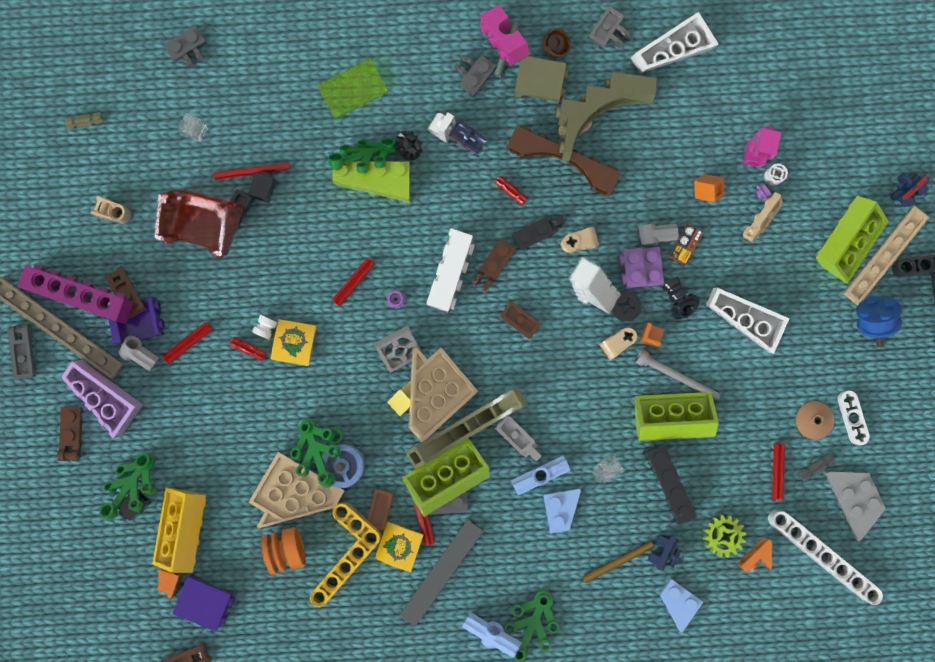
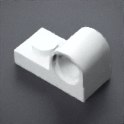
(442, 126)

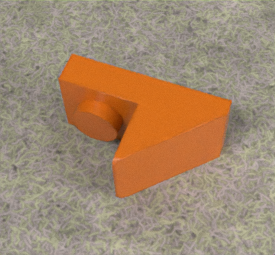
(761, 551)

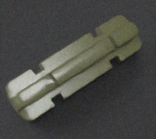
(84, 120)

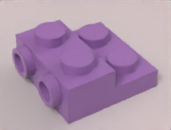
(641, 267)

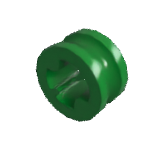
(338, 431)

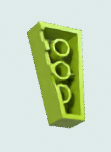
(389, 181)

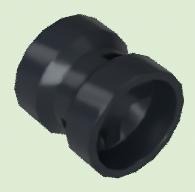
(674, 289)

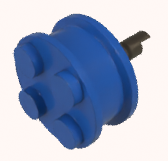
(879, 318)

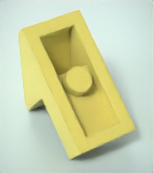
(401, 400)

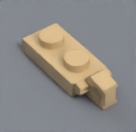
(764, 218)

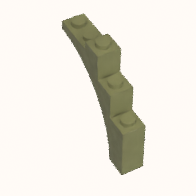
(618, 91)
(466, 427)

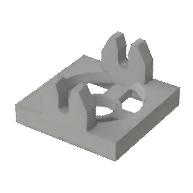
(381, 345)

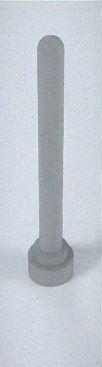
(644, 358)

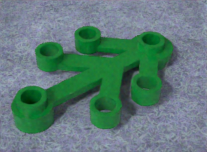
(385, 147)
(314, 451)
(130, 484)
(533, 622)

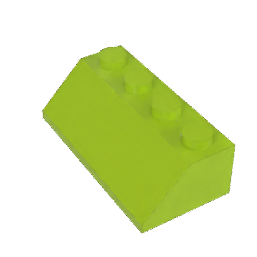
(852, 238)
(675, 416)
(446, 477)

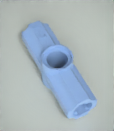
(552, 469)
(492, 635)

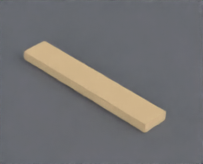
(886, 255)

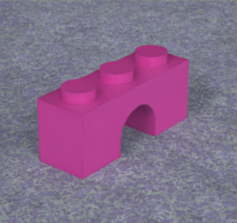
(510, 46)
(761, 147)

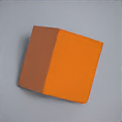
(709, 188)
(651, 335)
(169, 582)

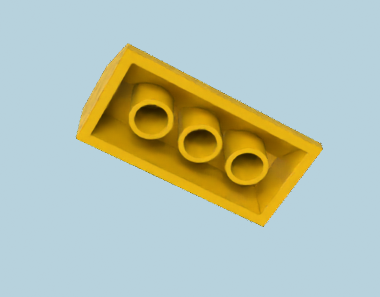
(179, 530)

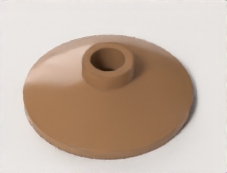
(806, 423)

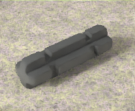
(816, 467)

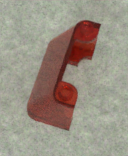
(197, 220)

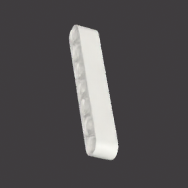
(833, 560)

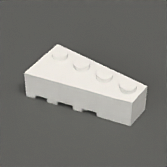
(679, 43)
(450, 271)
(593, 286)
(751, 319)

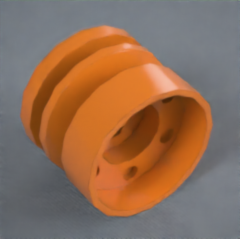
(282, 551)

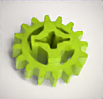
(733, 531)

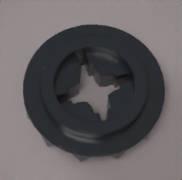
(402, 143)
(633, 301)
(685, 306)

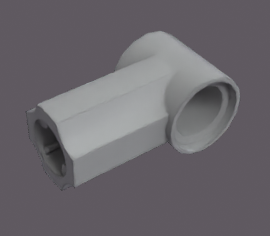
(653, 234)
(133, 350)

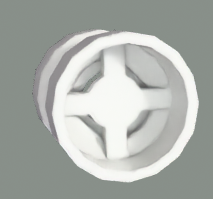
(773, 178)
(264, 327)

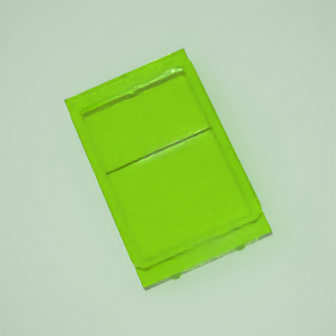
(352, 88)

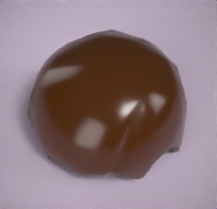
(556, 43)

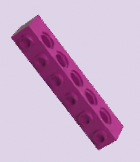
(33, 279)

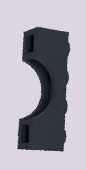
(673, 489)

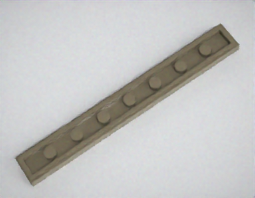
(59, 329)

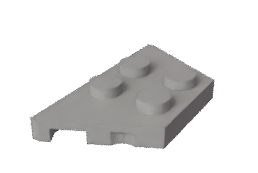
(857, 499)

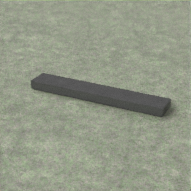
(441, 572)

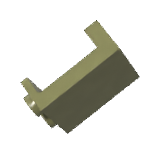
(541, 79)

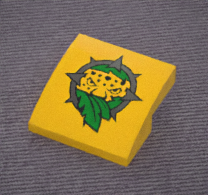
(293, 342)
(399, 546)

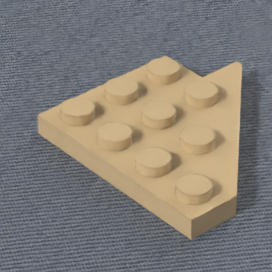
(436, 392)
(289, 496)

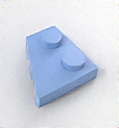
(561, 509)
(680, 603)

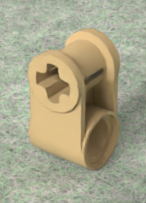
(108, 210)
(583, 240)
(616, 344)

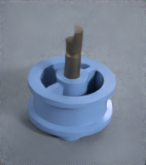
(347, 467)

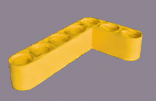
(350, 557)

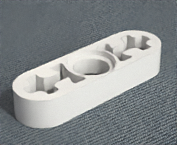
(861, 421)

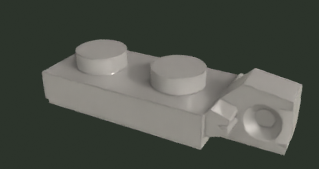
(518, 438)

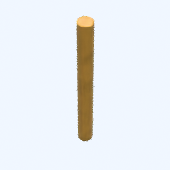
(617, 562)

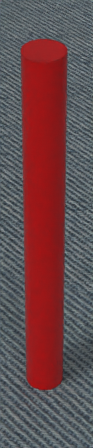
(251, 171)

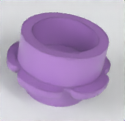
(763, 191)
(395, 294)

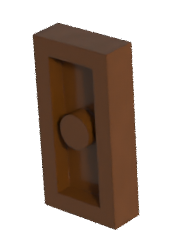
(520, 320)

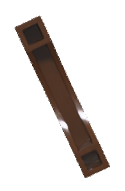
(527, 144)

